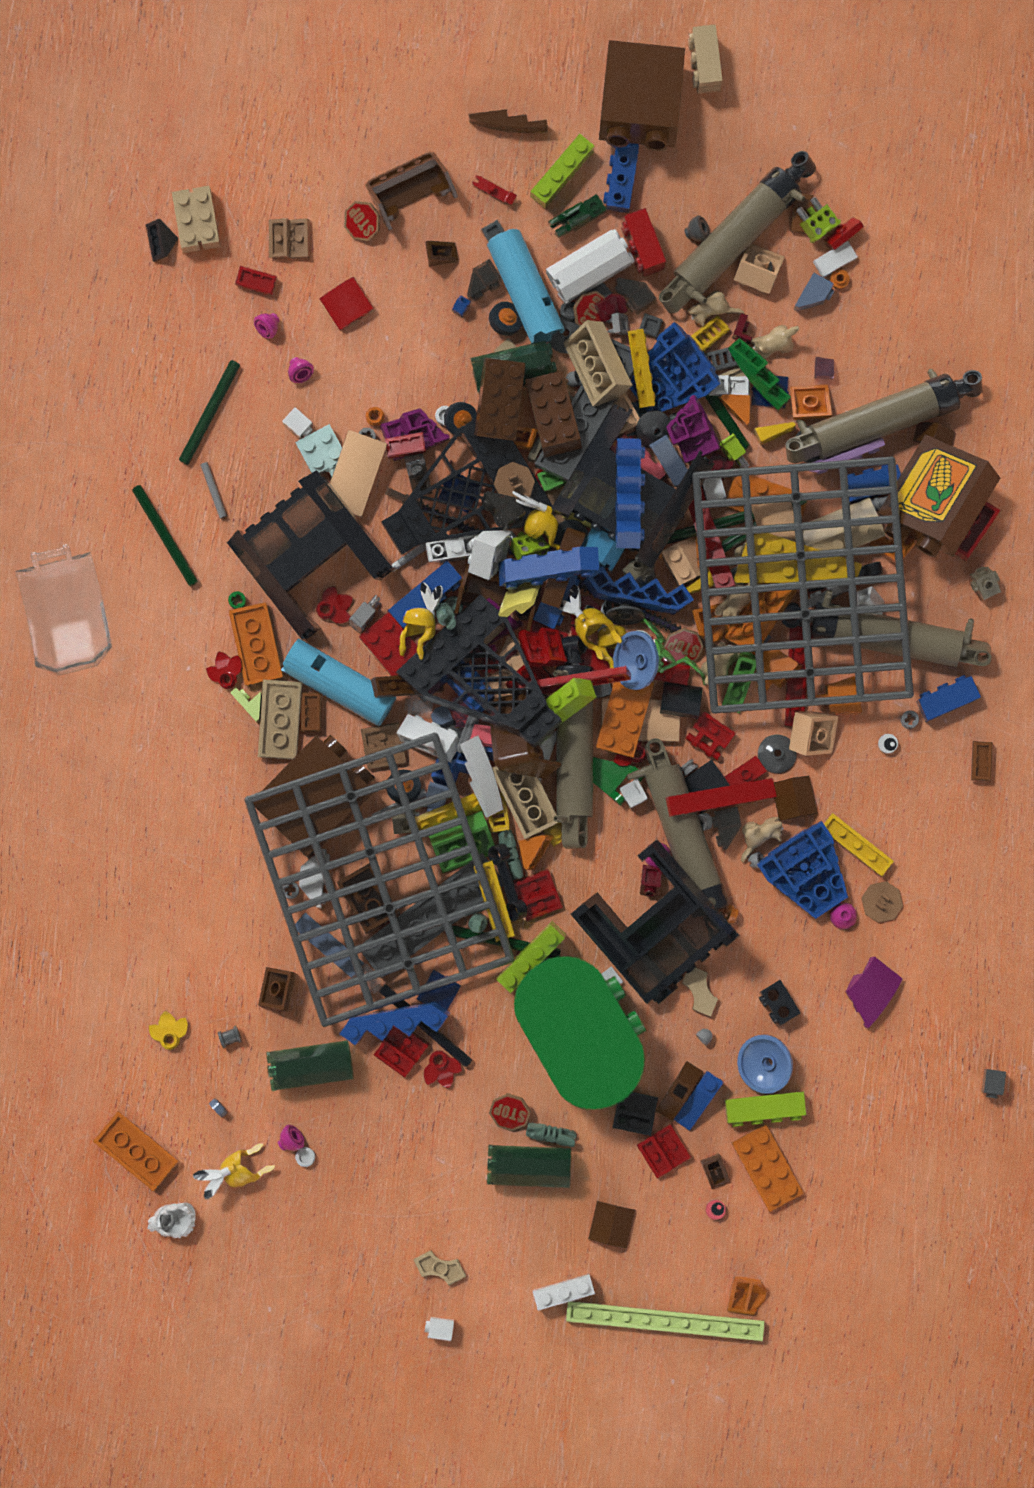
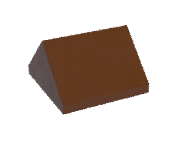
(794, 798)
(277, 989)
(611, 1224)

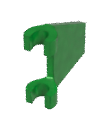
(609, 776)

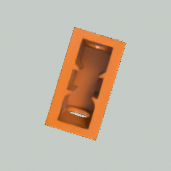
(778, 661)
(842, 688)

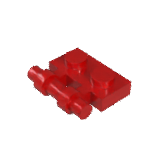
(713, 730)

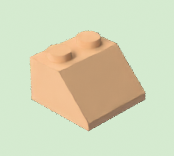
(754, 271)
(682, 561)
(813, 733)

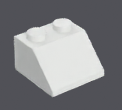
(488, 552)

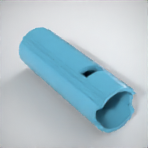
(525, 285)
(336, 682)

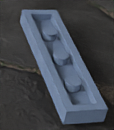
(326, 943)

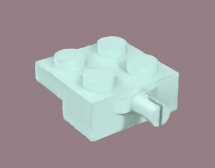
(320, 450)

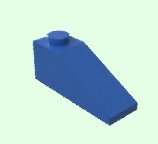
(698, 1100)

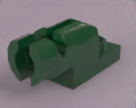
(578, 216)

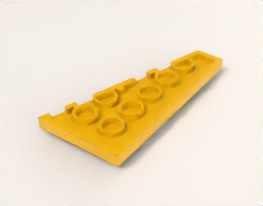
(788, 570)

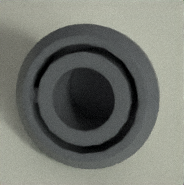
(697, 229)

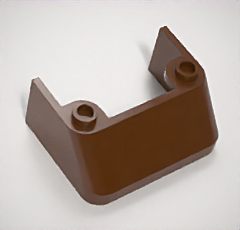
(408, 184)
(474, 585)
(513, 753)

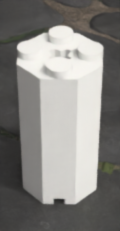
(589, 266)

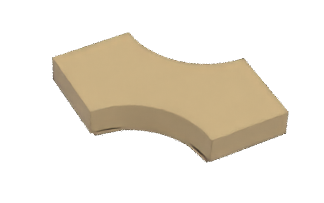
(703, 1000)
(431, 1265)

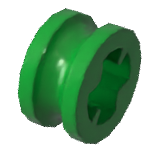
(234, 595)

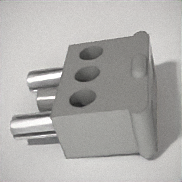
(364, 615)

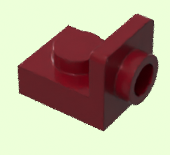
(610, 305)
(742, 326)
(720, 463)
(650, 881)

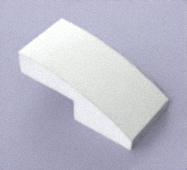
(835, 259)
(732, 386)

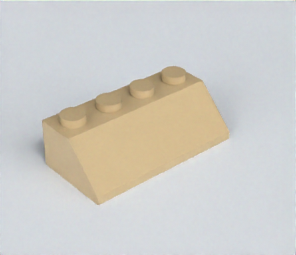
(597, 363)
(834, 537)
(526, 801)

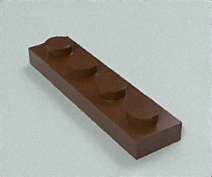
(392, 686)

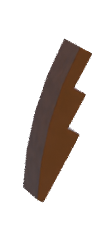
(500, 121)
(555, 589)

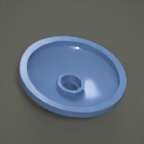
(639, 656)
(755, 1065)

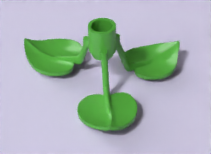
(662, 652)

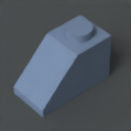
(815, 293)
(433, 789)

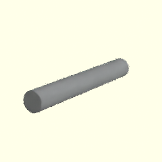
(213, 490)

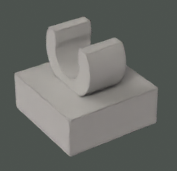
(619, 323)

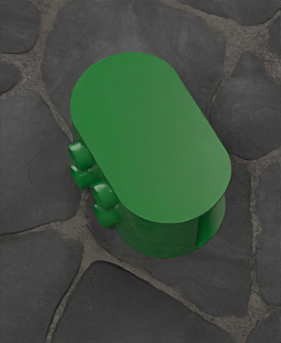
(581, 1031)

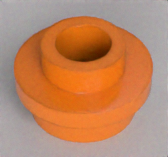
(837, 284)
(374, 410)
(730, 913)

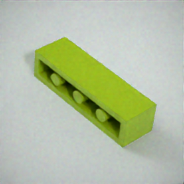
(562, 171)
(571, 698)
(531, 956)
(765, 1107)

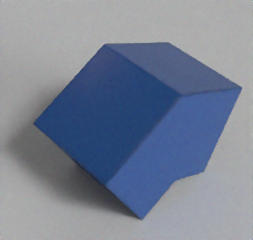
(461, 306)

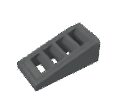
(731, 364)

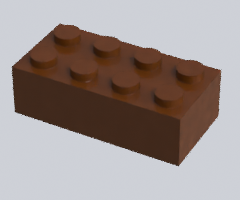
(499, 399)
(553, 414)

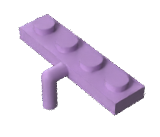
(854, 453)

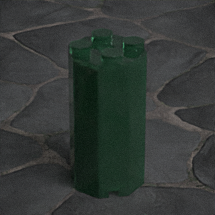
(535, 356)
(310, 1065)
(529, 1166)

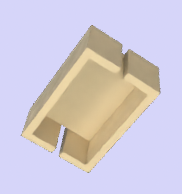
(705, 59)
(196, 219)

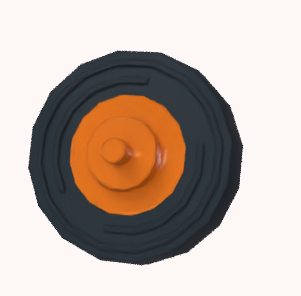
(505, 319)
(458, 415)
(411, 787)

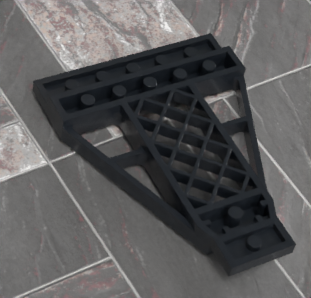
(409, 525)
(454, 648)

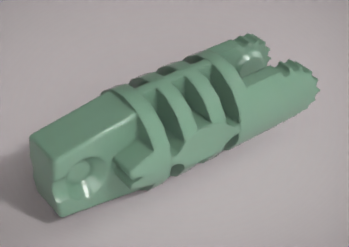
(445, 615)
(514, 863)
(478, 922)
(551, 1134)

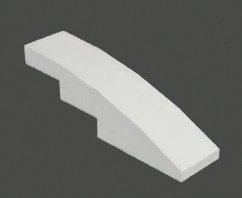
(482, 776)

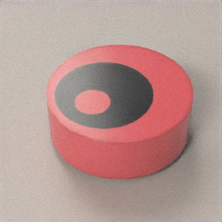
(715, 1209)

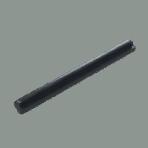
(437, 1036)

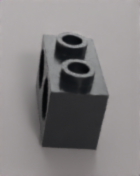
(784, 999)

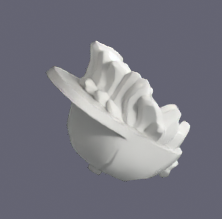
(173, 1220)

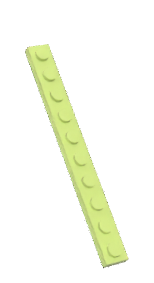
(665, 1321)

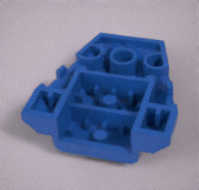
(678, 370)
(807, 870)

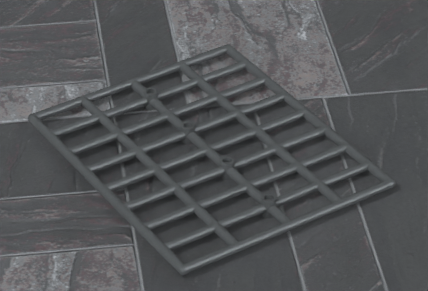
(800, 556)
(379, 879)

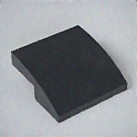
(681, 700)
(705, 778)
(636, 1113)

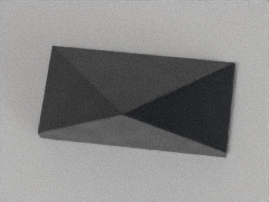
(160, 239)

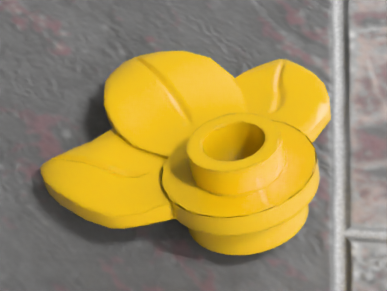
(168, 1027)

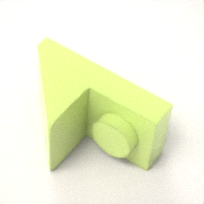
(253, 706)

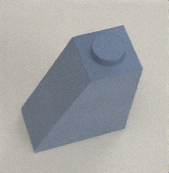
(670, 459)

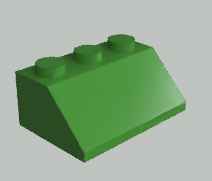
(455, 839)

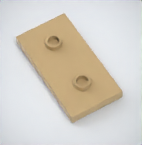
(279, 719)

